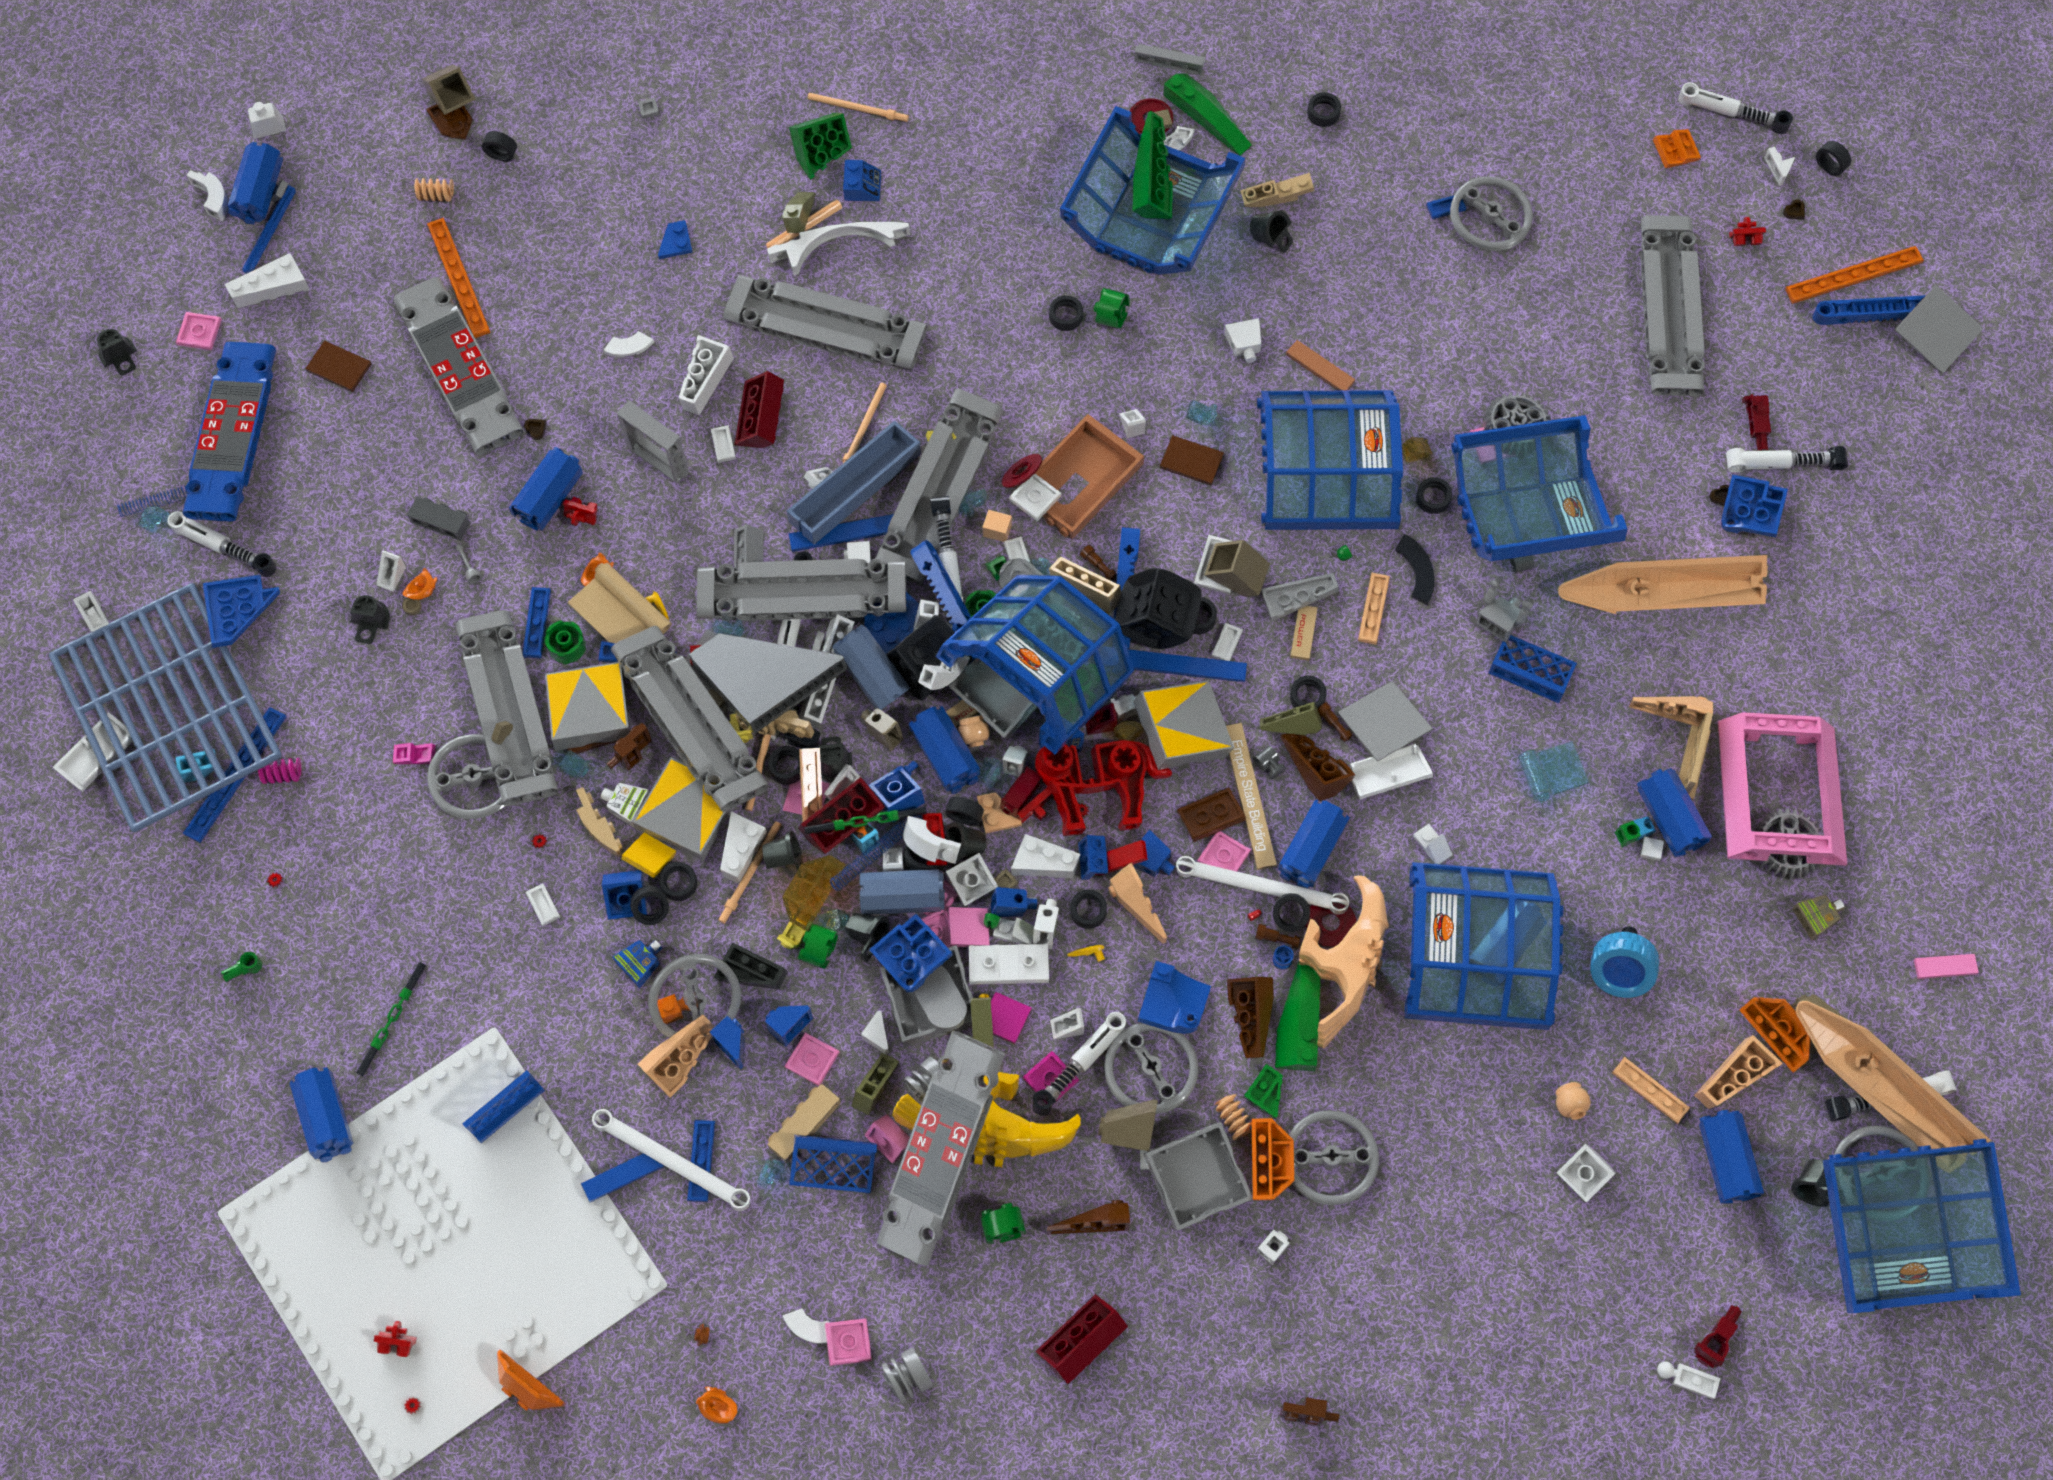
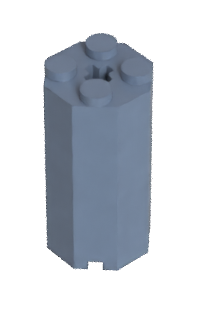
(871, 667)
(902, 892)

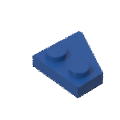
(675, 240)

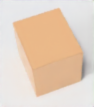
(997, 525)

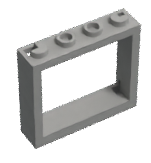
(636, 424)

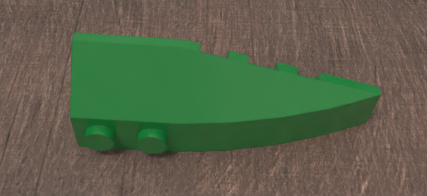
(1205, 110)
(1151, 180)
(1299, 1023)

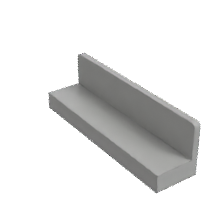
(1169, 59)
(748, 545)

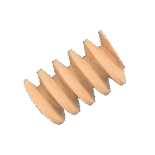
(434, 191)
(1233, 1117)

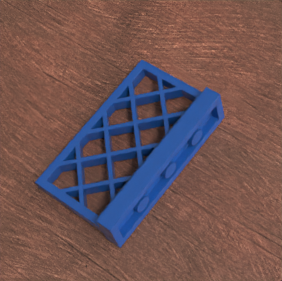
(1527, 678)
(503, 1106)
(833, 1145)

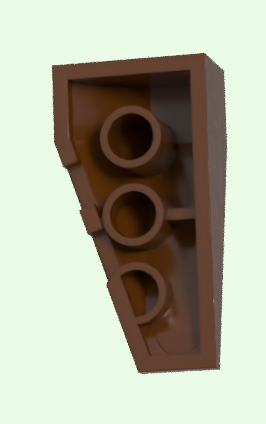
(1319, 770)
(1253, 1006)
(1106, 1218)

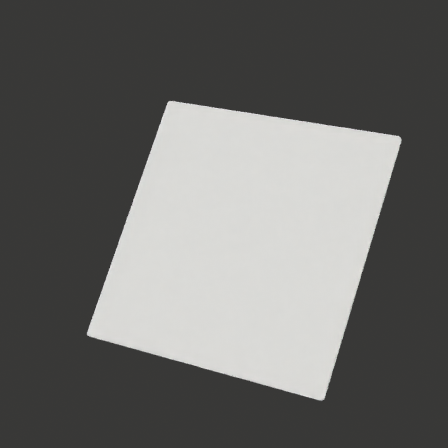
(449, 1239)

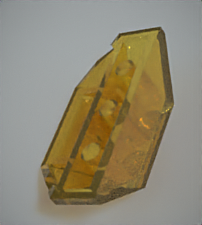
(811, 890)

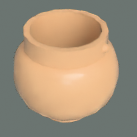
(974, 731)
(1572, 1101)

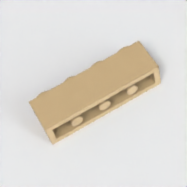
(1095, 587)
(805, 1121)

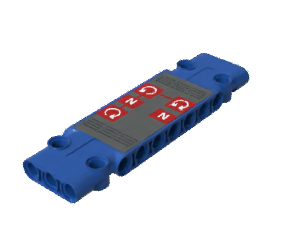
(229, 432)

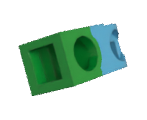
(1634, 831)

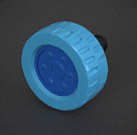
(1625, 964)

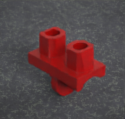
(1755, 234)
(580, 513)
(404, 1342)

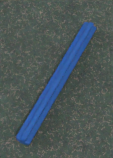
(269, 230)

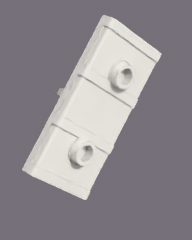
(80, 763)
(1391, 772)
(1008, 964)

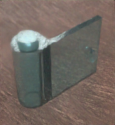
(1552, 770)

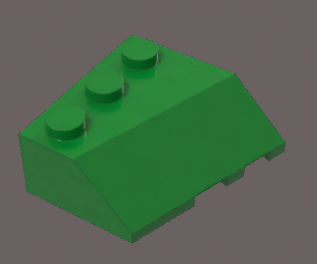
(820, 141)

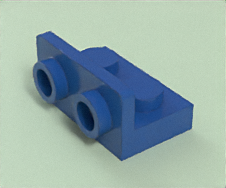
(1092, 856)

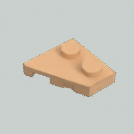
(993, 817)

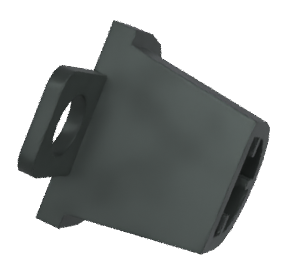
(1271, 229)
(115, 350)
(370, 616)
(833, 758)
(971, 840)
(783, 851)
(867, 931)
(1811, 1184)

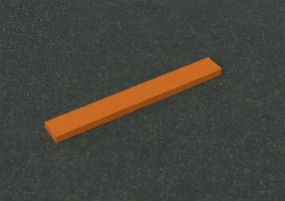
(1854, 274)
(458, 278)

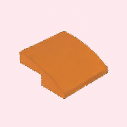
(1676, 148)

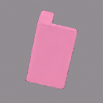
(889, 1138)

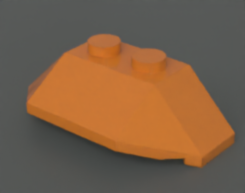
(1780, 1029)
(1271, 1159)
(524, 1385)

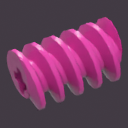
(281, 772)

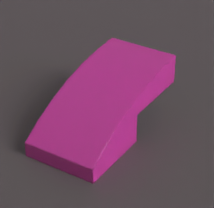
(413, 754)

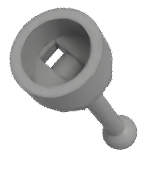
(471, 572)

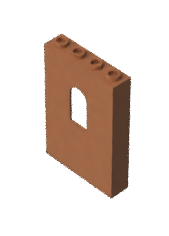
(1096, 457)

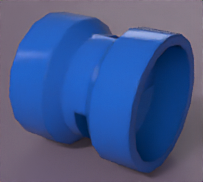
(1283, 952)

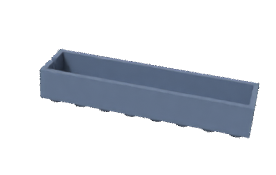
(854, 482)

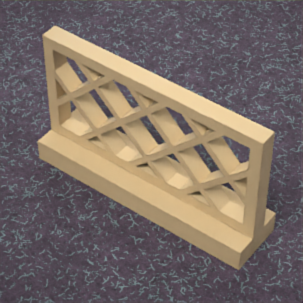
(1694, 755)

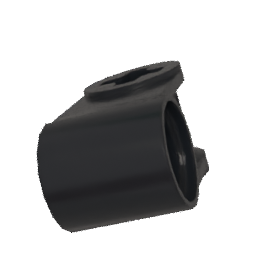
(804, 742)

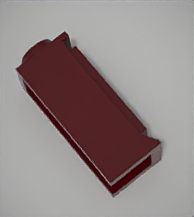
(1020, 792)

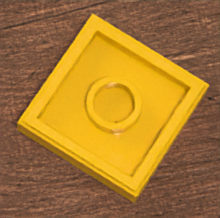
(648, 855)

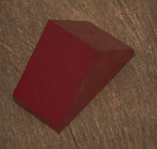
(1103, 721)

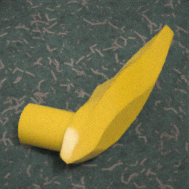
(655, 598)
(1097, 950)

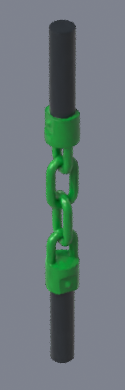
(840, 824)
(377, 1043)

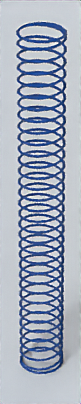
(118, 505)
(871, 847)

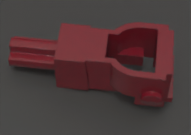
(1759, 421)
(1721, 1333)

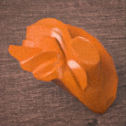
(589, 571)
(421, 586)
(717, 1405)

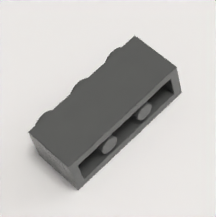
(438, 518)

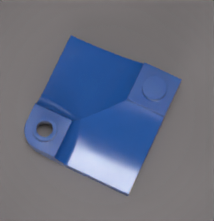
(1753, 506)
(911, 953)
(1173, 1000)

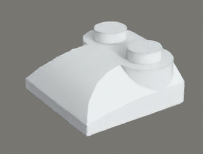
(971, 879)
(1586, 1172)

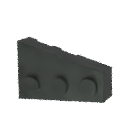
(752, 969)

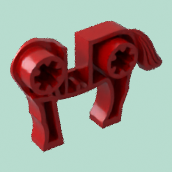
(1115, 766)

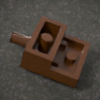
(628, 748)
(1311, 1411)

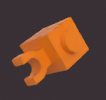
(671, 1008)

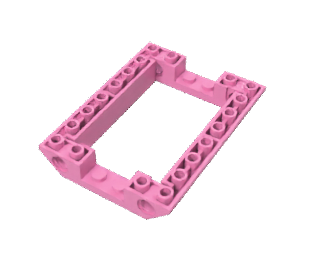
(1753, 845)

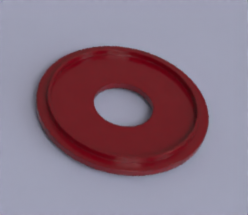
(1144, 106)
(1032, 461)
(1334, 937)

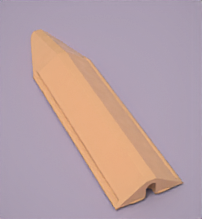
(1671, 584)
(1886, 1080)

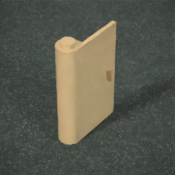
(616, 606)

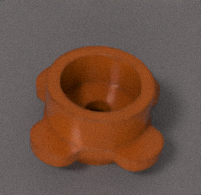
(701, 1335)

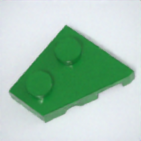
(1266, 1091)

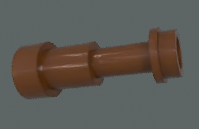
(1088, 553)
(1326, 712)
(1274, 936)

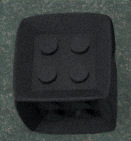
(1158, 608)
(920, 649)

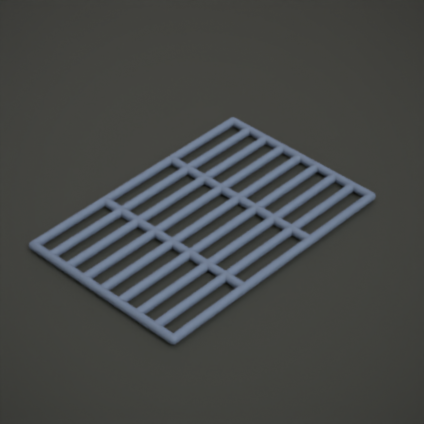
(178, 733)

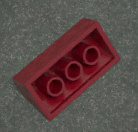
(759, 411)
(850, 803)
(1082, 1339)

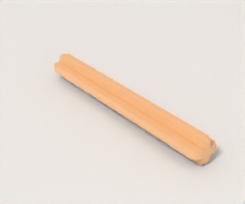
(814, 219)

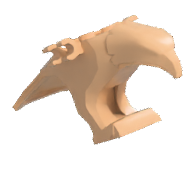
(1352, 961)

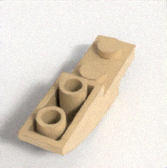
(1276, 193)
(787, 722)
(597, 826)

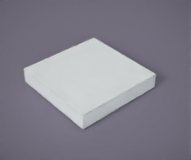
(1035, 497)

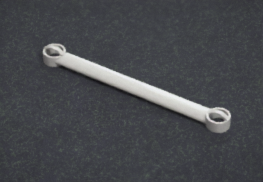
(1260, 884)
(671, 1160)

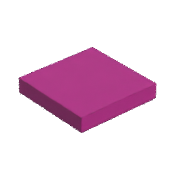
(1008, 1017)
(1044, 1073)

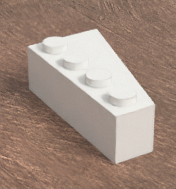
(267, 282)
(704, 373)

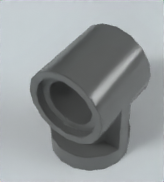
(1522, 563)
(1268, 760)

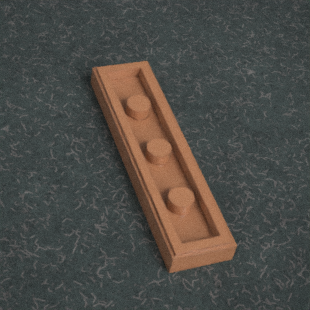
(1320, 366)

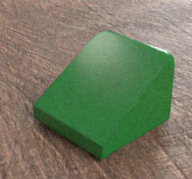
(995, 565)

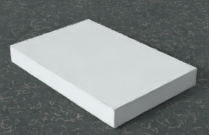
(1203, 581)

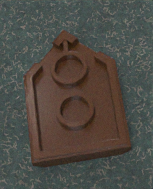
(453, 124)

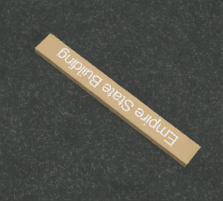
(1250, 799)

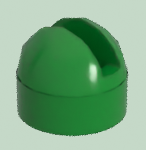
(1344, 553)
(991, 919)

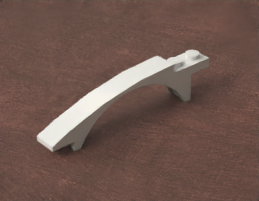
(799, 249)

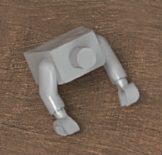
(1500, 615)

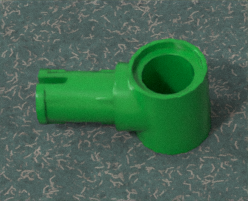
(242, 966)

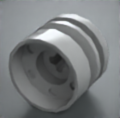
(920, 1085)
(906, 1375)

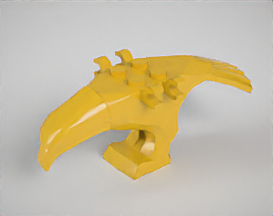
(1004, 1132)

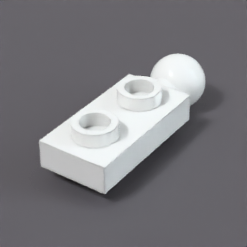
(1690, 1379)

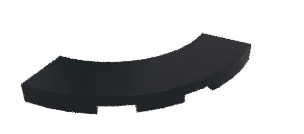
(1422, 568)

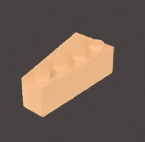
(1737, 1072)

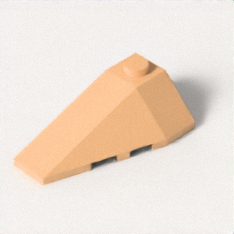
(1682, 709)
(1128, 890)
(674, 1058)

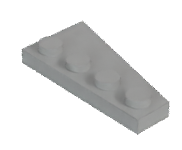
(1292, 596)

